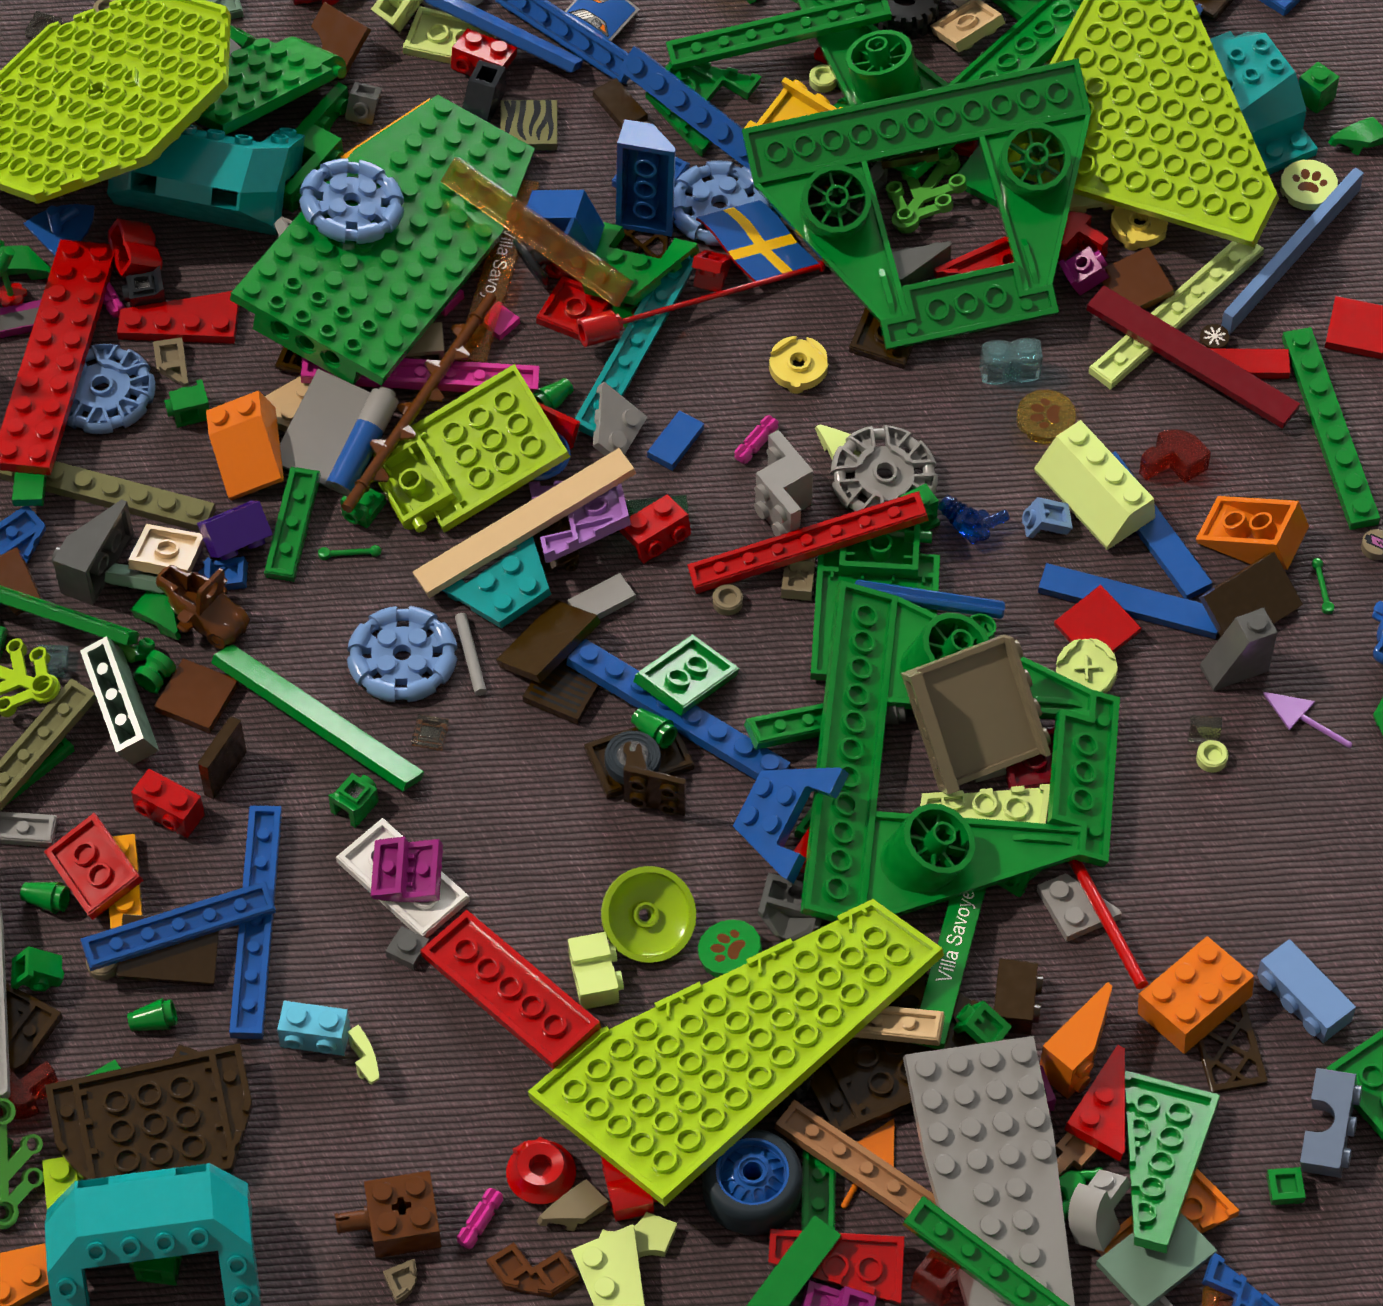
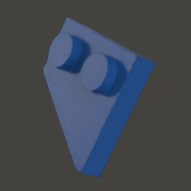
(21, 530)

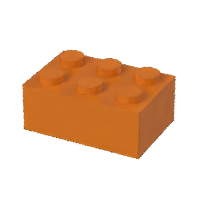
(1195, 994)

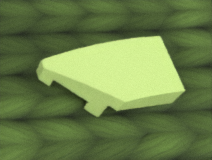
(367, 1064)

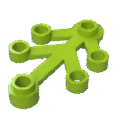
(39, 688)

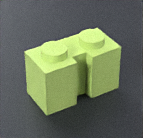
(593, 970)

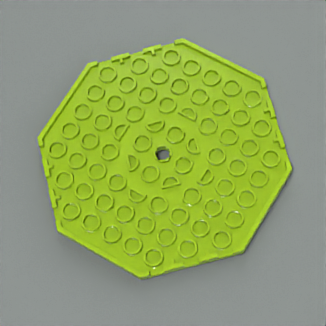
(108, 92)

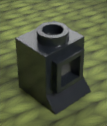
(144, 288)

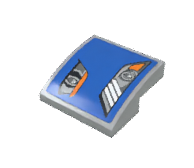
(603, 16)

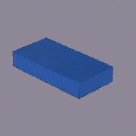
(675, 440)

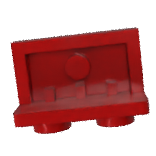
(476, 46)
(657, 528)

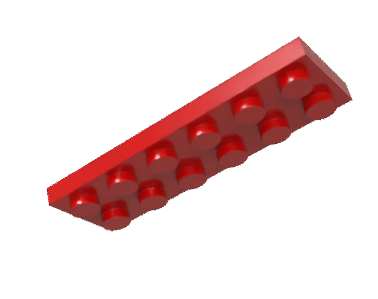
(510, 989)

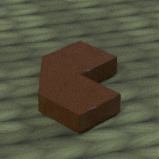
(544, 1279)

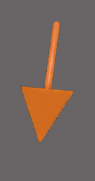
(881, 1144)

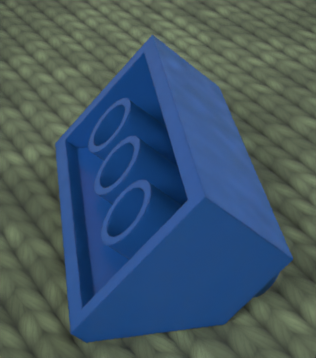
(645, 179)

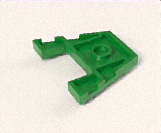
(706, 82)
(641, 269)

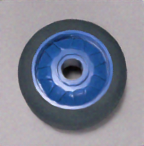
(758, 1204)

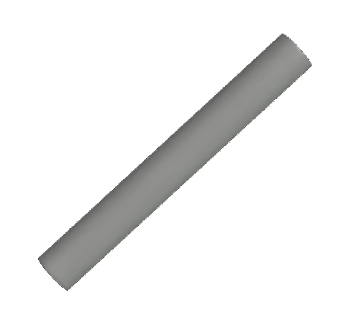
(470, 654)

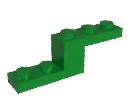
(319, 143)

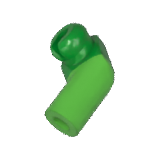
(137, 652)

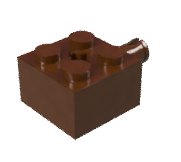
(394, 1232)

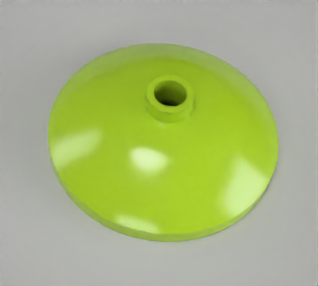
(669, 911)

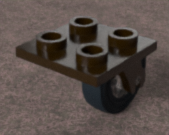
(634, 761)

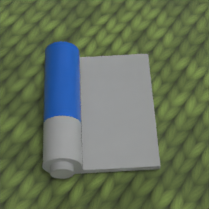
(336, 429)

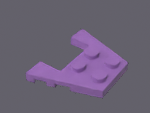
(588, 523)

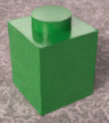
(1318, 87)

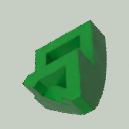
(1361, 134)
(28, 262)
(157, 610)

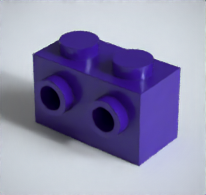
(235, 529)

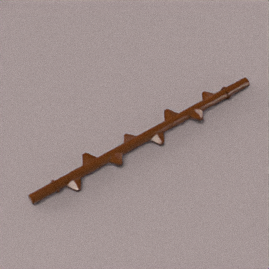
(410, 410)

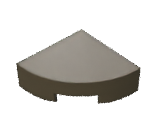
(401, 1280)

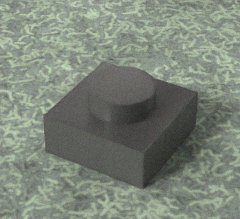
(406, 948)

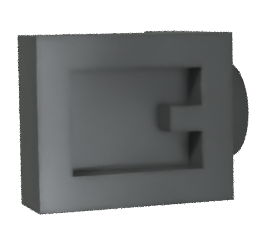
(363, 103)

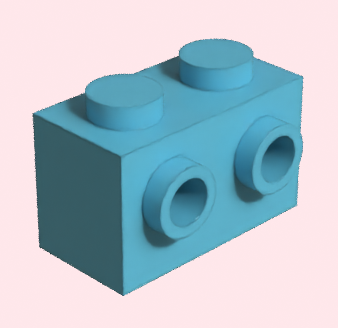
(313, 1028)

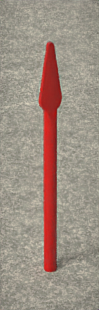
(1109, 924)

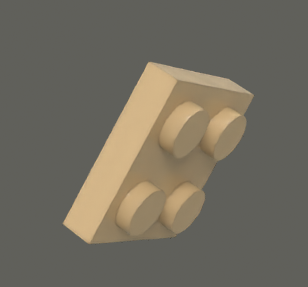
(967, 25)
(165, 547)

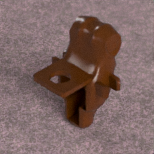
(203, 605)

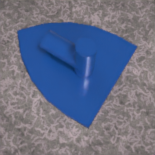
(61, 222)

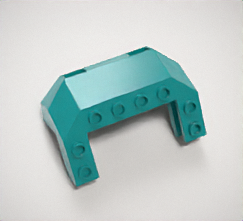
(214, 160)
(150, 1219)

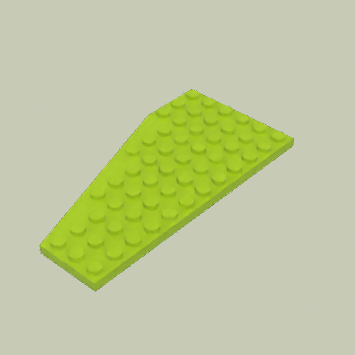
(720, 1055)

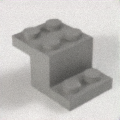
(783, 486)

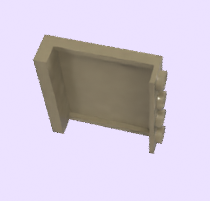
(976, 712)

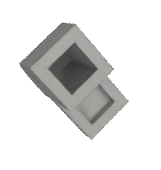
(1092, 1209)

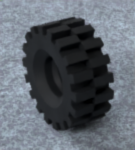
(912, 18)

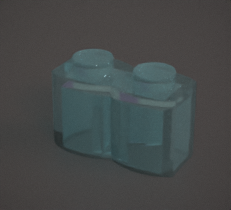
(1012, 360)

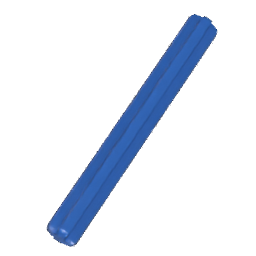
(941, 600)

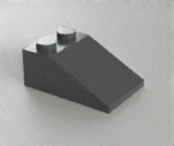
(91, 551)

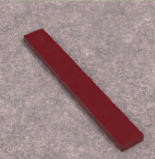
(1193, 357)

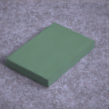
(1149, 1274)

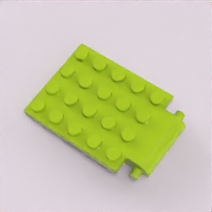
(471, 454)

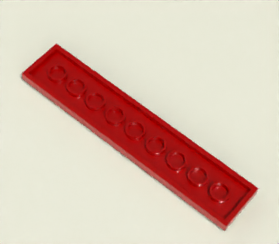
(55, 357)

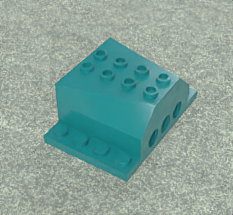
(1267, 97)

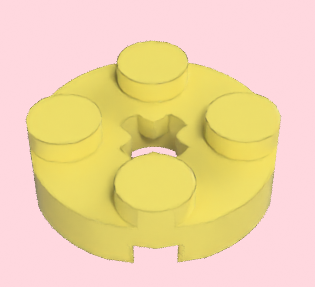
(1134, 235)
(798, 378)

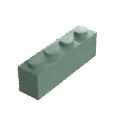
(119, 700)

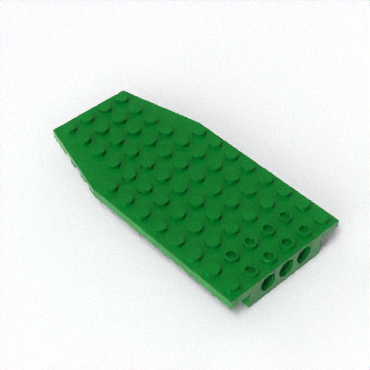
(371, 302)

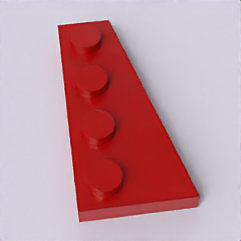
(193, 319)
(856, 1261)

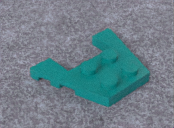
(506, 587)

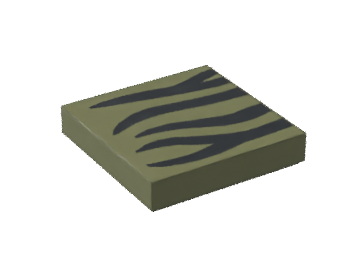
(531, 122)

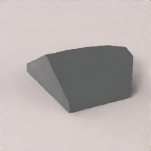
(781, 909)

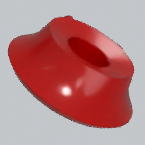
(540, 1171)

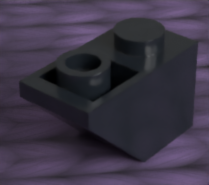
(485, 90)

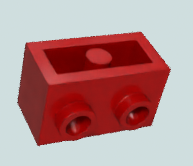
(167, 803)

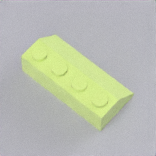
(1095, 485)

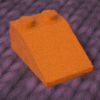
(246, 444)
(1254, 528)
(1072, 1049)

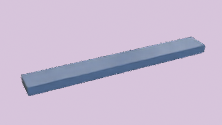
(1292, 250)

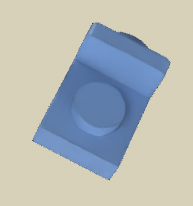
(1047, 516)

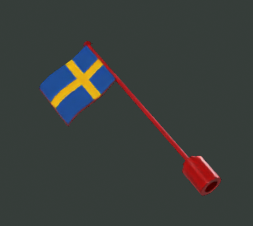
(754, 242)

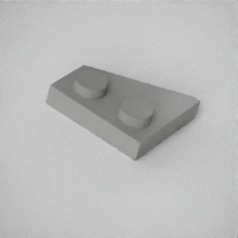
(615, 421)
(1071, 907)

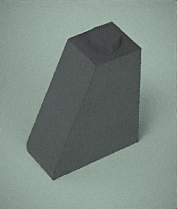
(1241, 651)

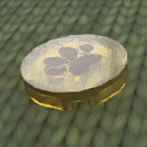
(1045, 415)

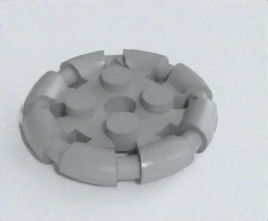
(873, 458)

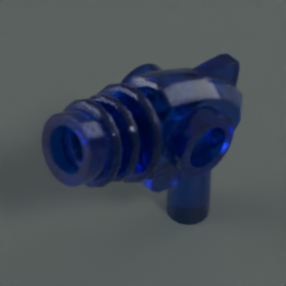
(970, 522)

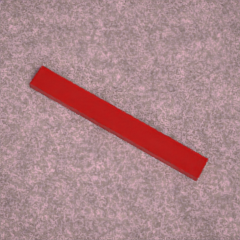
(807, 542)

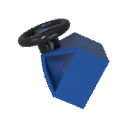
(569, 212)

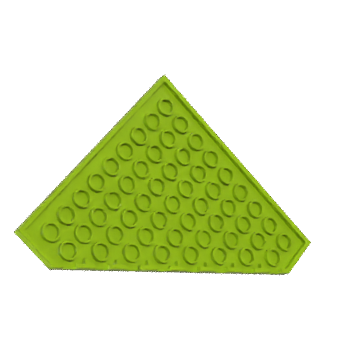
(1163, 121)

